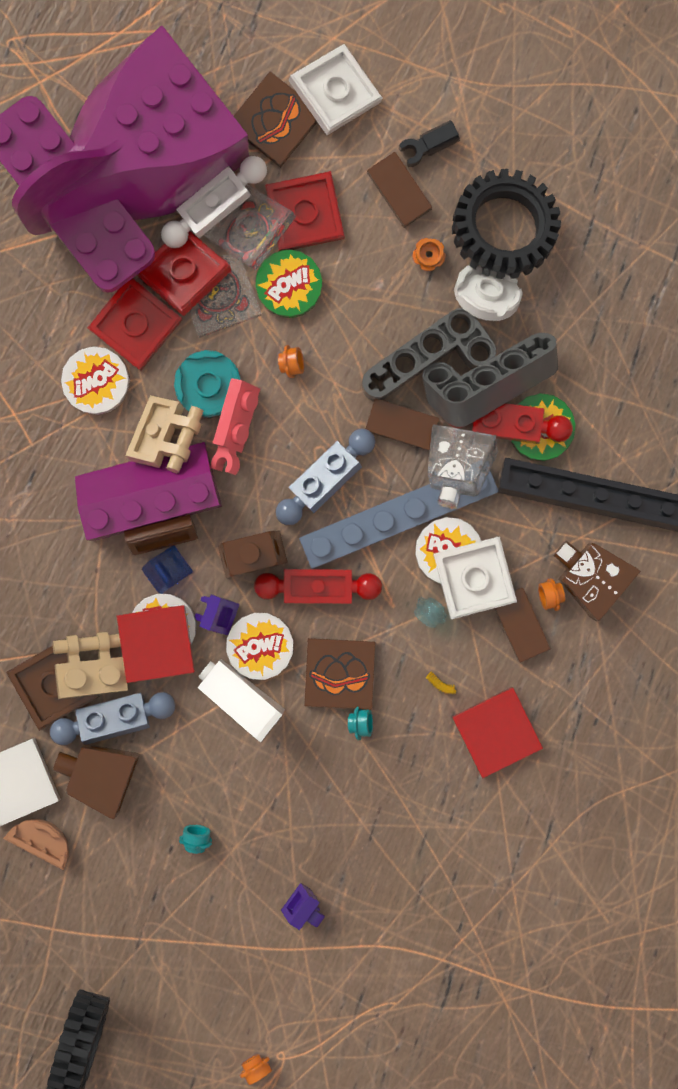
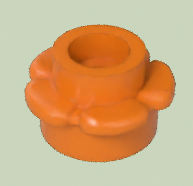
(429, 245)
(291, 361)
(551, 594)
(255, 1069)

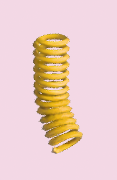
(441, 686)

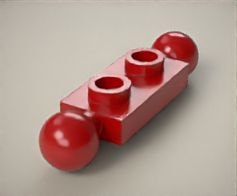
(522, 424)
(317, 586)

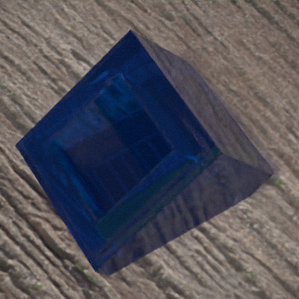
(166, 569)

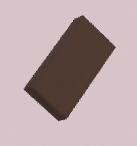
(399, 189)
(401, 424)
(161, 535)
(522, 627)

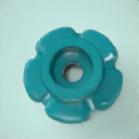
(360, 723)
(195, 838)

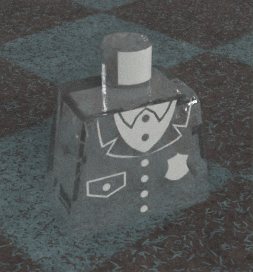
(459, 462)

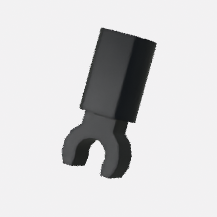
(431, 142)

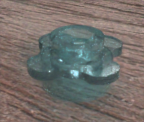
(430, 612)

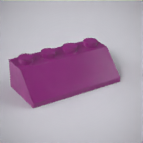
(144, 495)

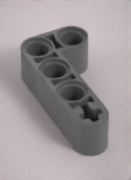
(421, 358)
(491, 384)

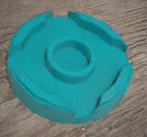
(205, 381)

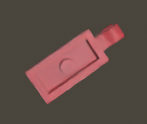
(234, 425)

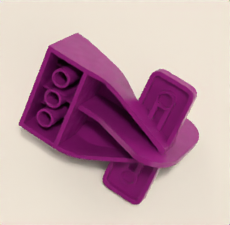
(134, 154)

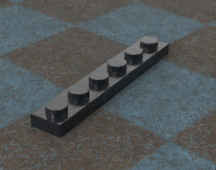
(589, 494)

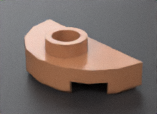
(41, 840)

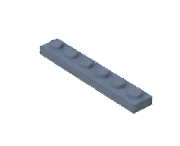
(382, 522)

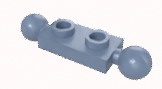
(325, 477)
(112, 718)

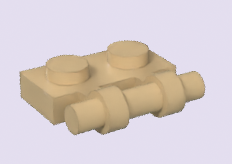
(156, 430)
(93, 676)

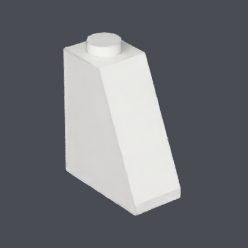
(240, 699)

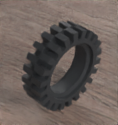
(516, 189)
(79, 1041)

